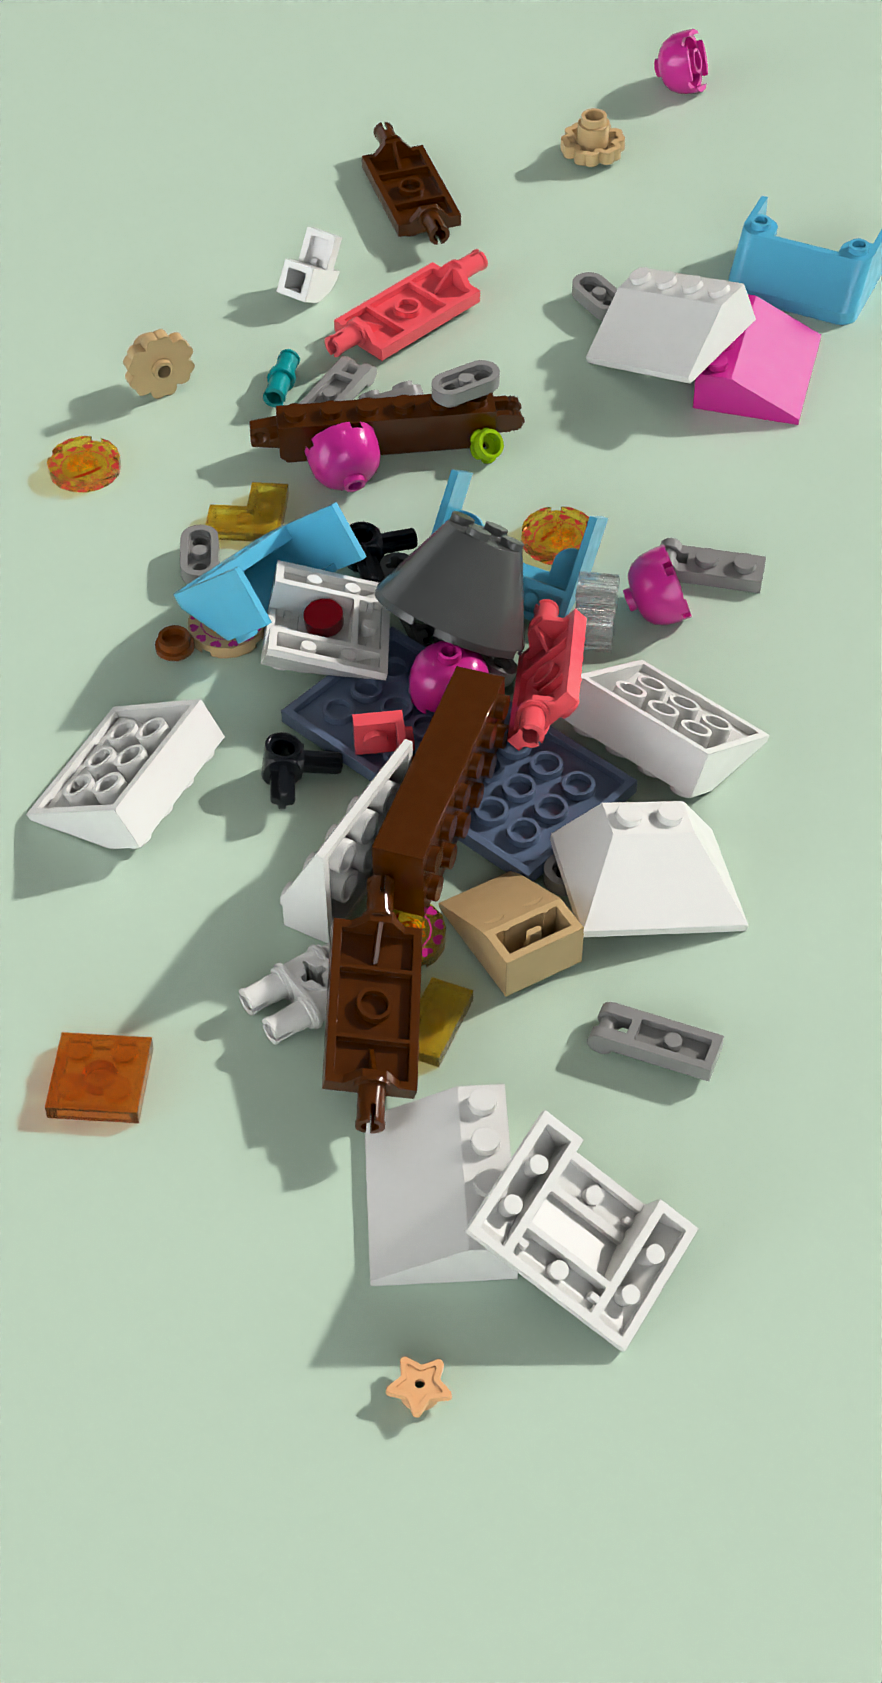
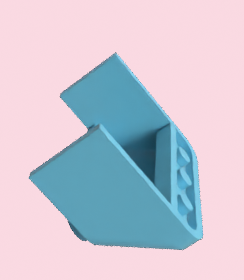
(805, 276)
(537, 583)
(237, 591)

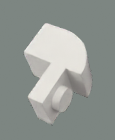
(314, 272)

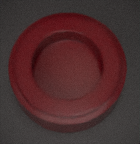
(323, 618)

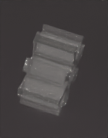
(598, 602)

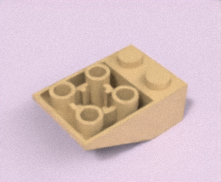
(516, 930)

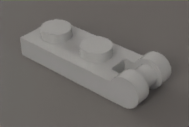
(342, 382)
(716, 567)
(656, 1040)

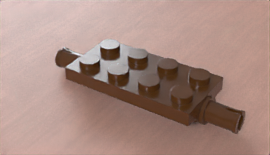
(410, 187)
(373, 1007)

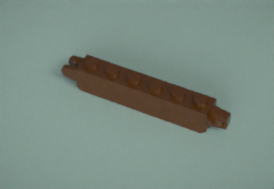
(399, 423)

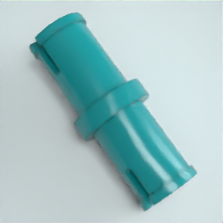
(281, 378)

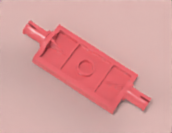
(409, 308)
(547, 674)

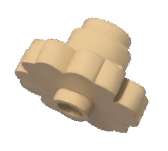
(592, 140)
(158, 363)

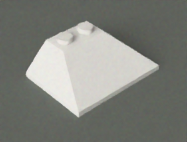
(354, 652)
(645, 871)
(580, 1233)

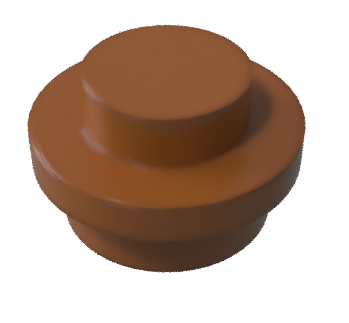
(174, 643)

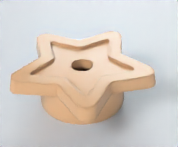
(422, 1398)

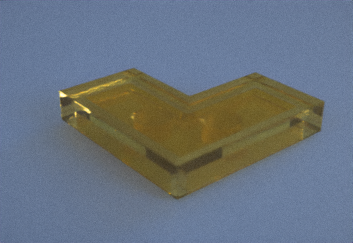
(247, 523)
(441, 1014)

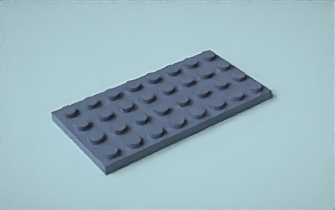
(521, 803)

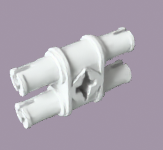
(298, 980)

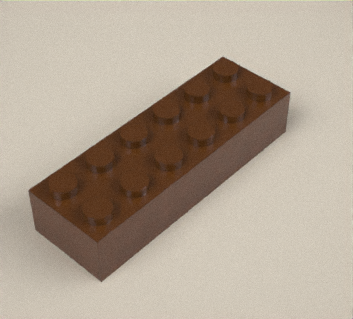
(442, 789)

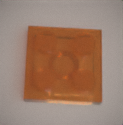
(99, 1077)

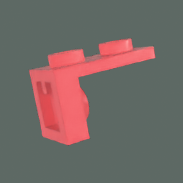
(380, 732)

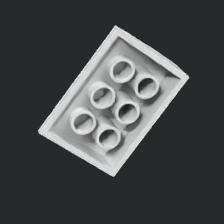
(670, 324)
(663, 727)
(129, 773)
(338, 872)
(428, 1183)

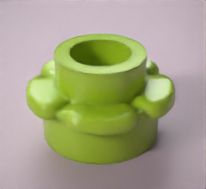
(493, 442)

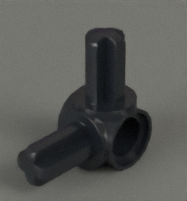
(376, 545)
(287, 761)

